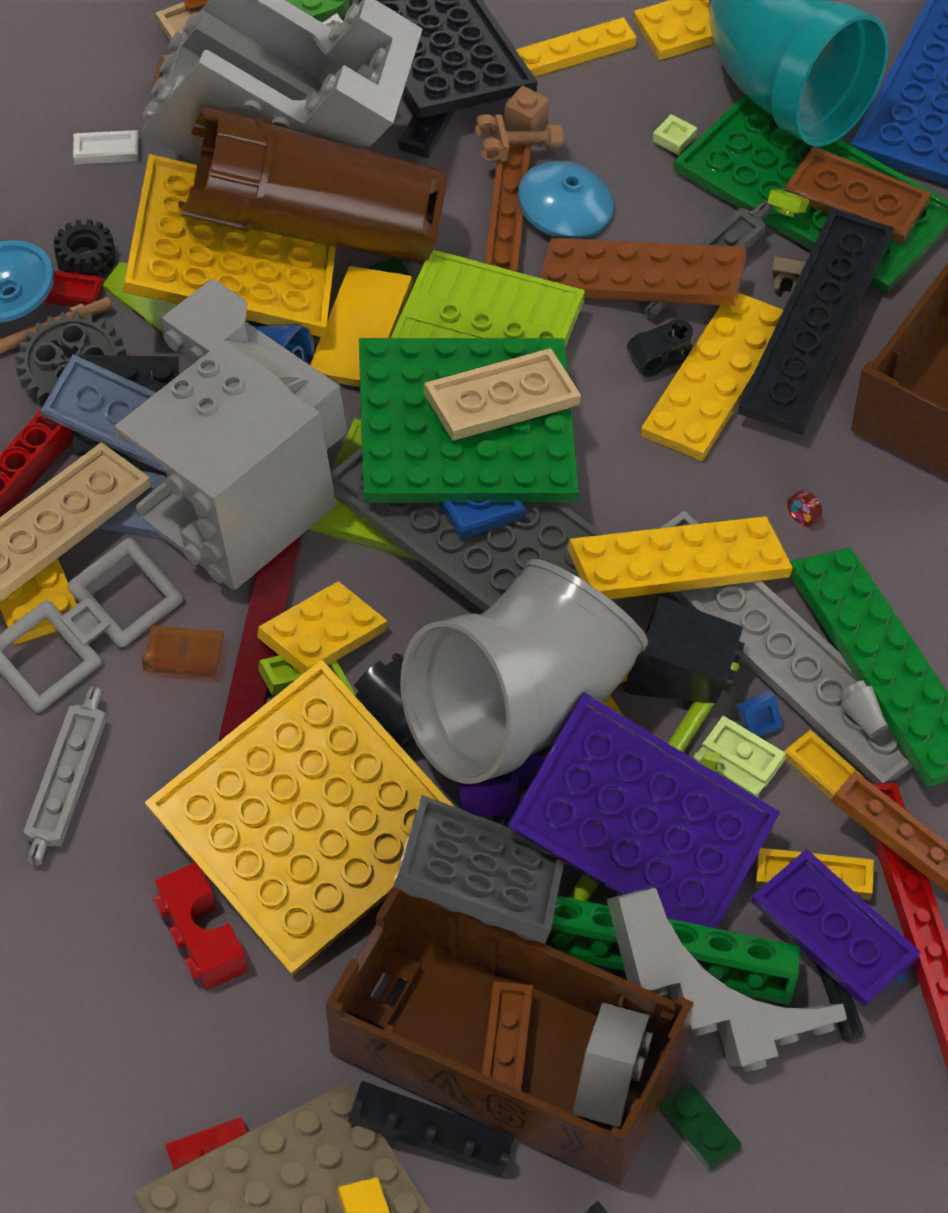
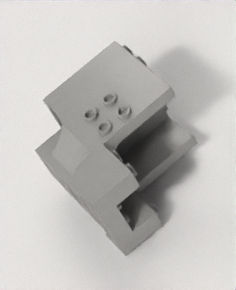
(284, 68)
(237, 440)

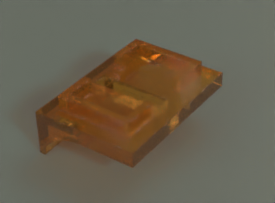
(165, 649)

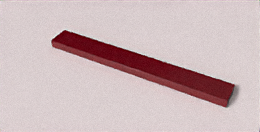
(268, 600)

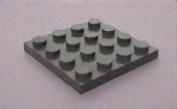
(479, 870)

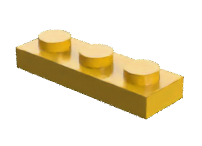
(853, 871)

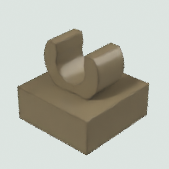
(786, 270)

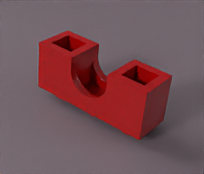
(211, 953)

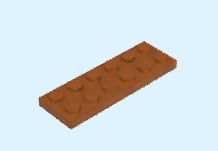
(647, 270)

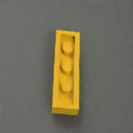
(578, 47)

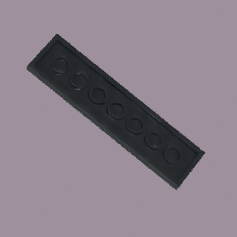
(816, 321)

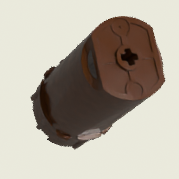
(312, 188)

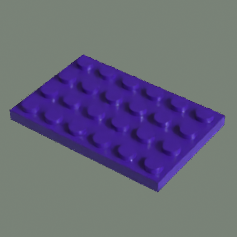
(642, 815)

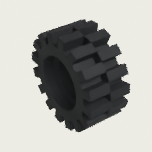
(84, 236)

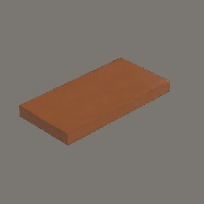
(858, 190)

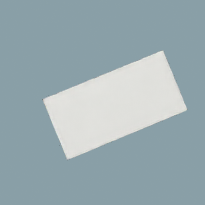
(105, 147)

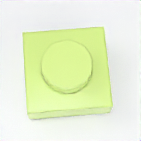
(674, 134)

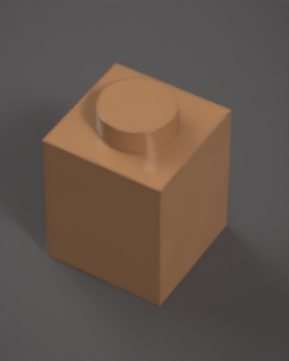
(526, 111)

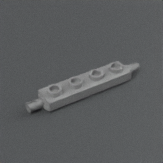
(64, 776)

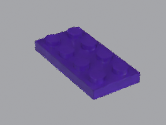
(835, 927)

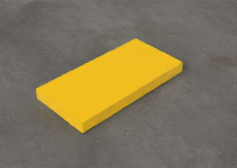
(364, 308)

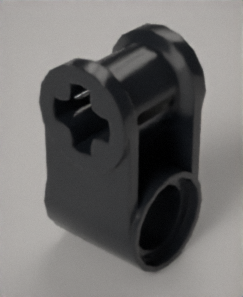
(658, 350)

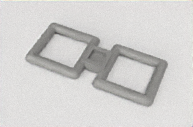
(86, 623)

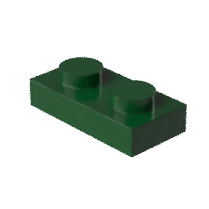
(700, 1127)

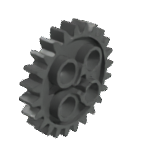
(42, 376)

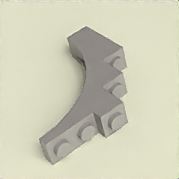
(658, 959)

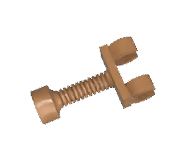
(498, 147)

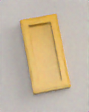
(819, 763)

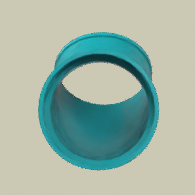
(802, 61)

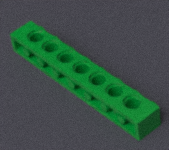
(739, 961)

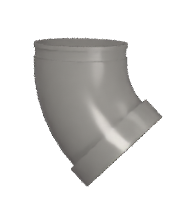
(506, 680)

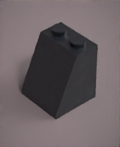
(686, 655)

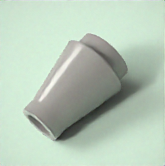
(862, 706)

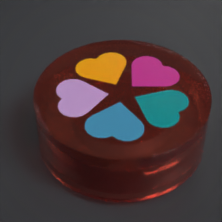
(804, 507)

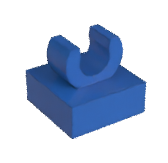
(760, 714)

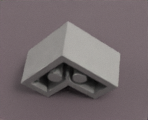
(612, 1065)

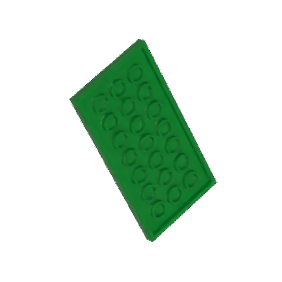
(750, 156)

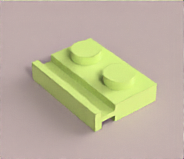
(744, 756)

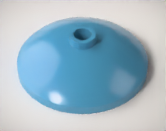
(565, 200)
(24, 278)

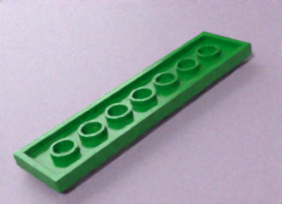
(880, 655)

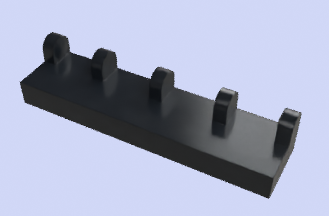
(431, 1128)

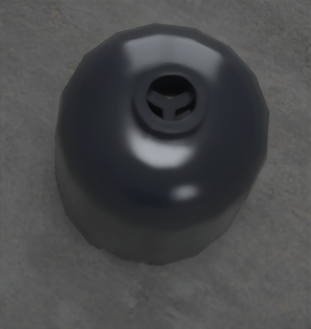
(381, 695)

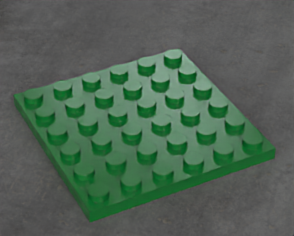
(413, 457)

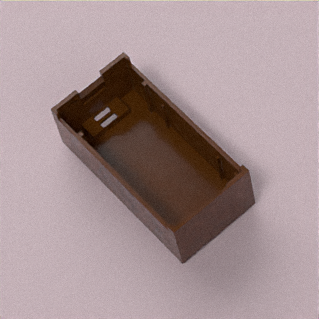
(440, 1027)

